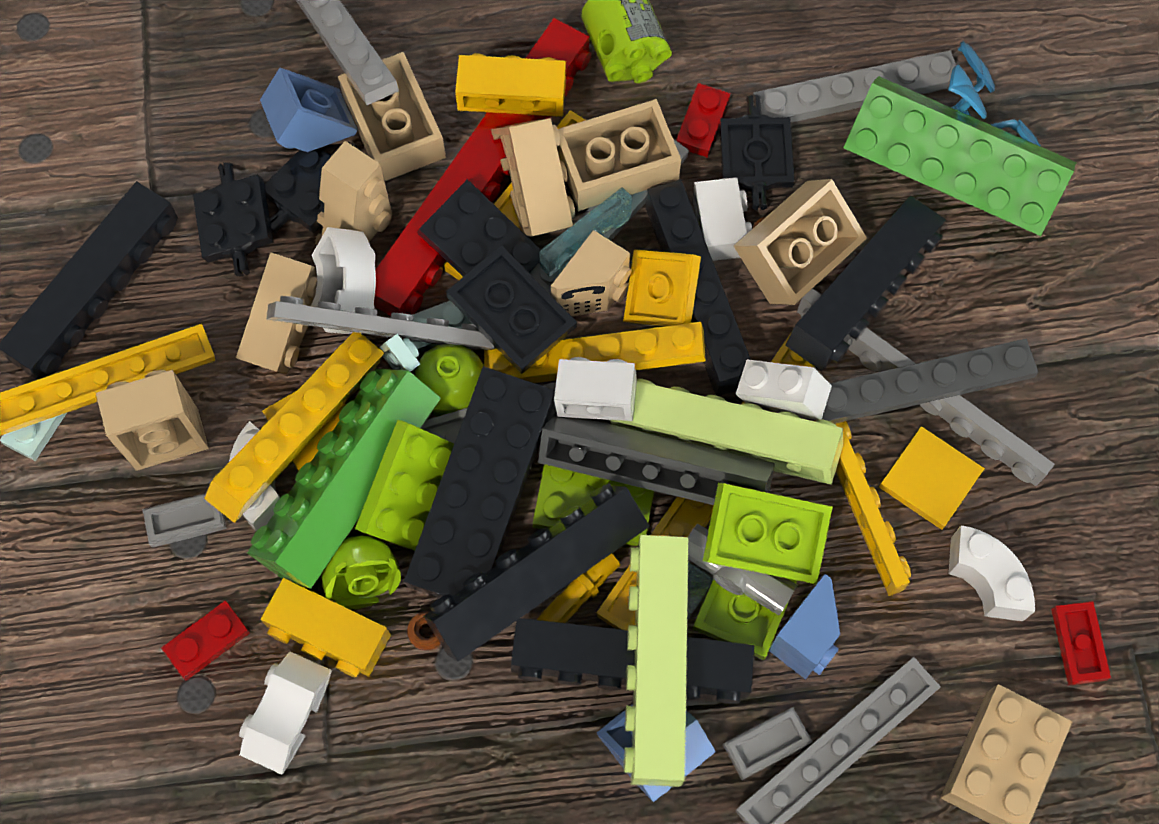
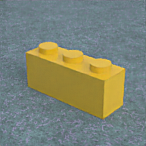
(510, 85)
(325, 629)

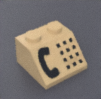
(593, 277)

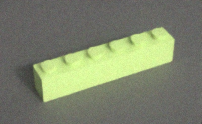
(792, 443)
(659, 662)

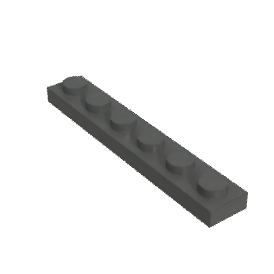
(929, 381)

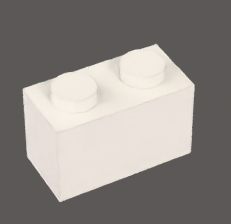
(720, 215)
(784, 388)
(595, 389)

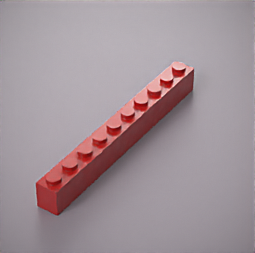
(411, 261)

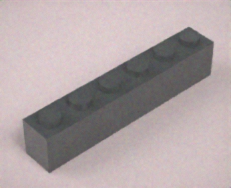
(648, 459)

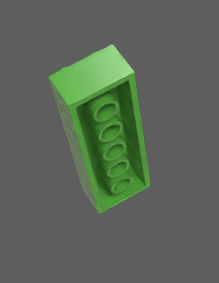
(959, 155)
(335, 484)

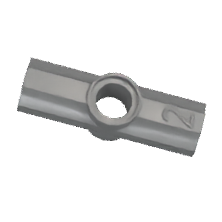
(765, 589)

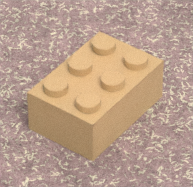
(398, 128)
(618, 151)
(800, 242)
(151, 419)
(1006, 758)

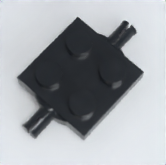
(757, 151)
(297, 190)
(233, 219)

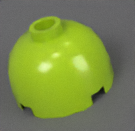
(451, 374)
(360, 572)

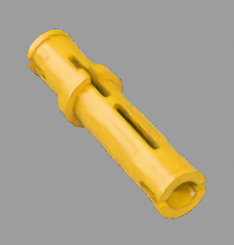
(579, 591)

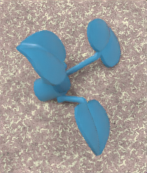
(962, 85)

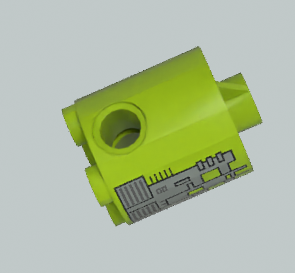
(626, 38)

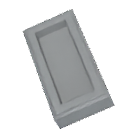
(181, 520)
(767, 743)

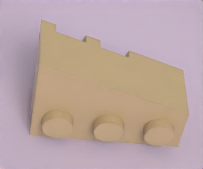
(536, 176)
(353, 193)
(276, 342)

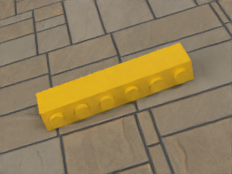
(292, 427)

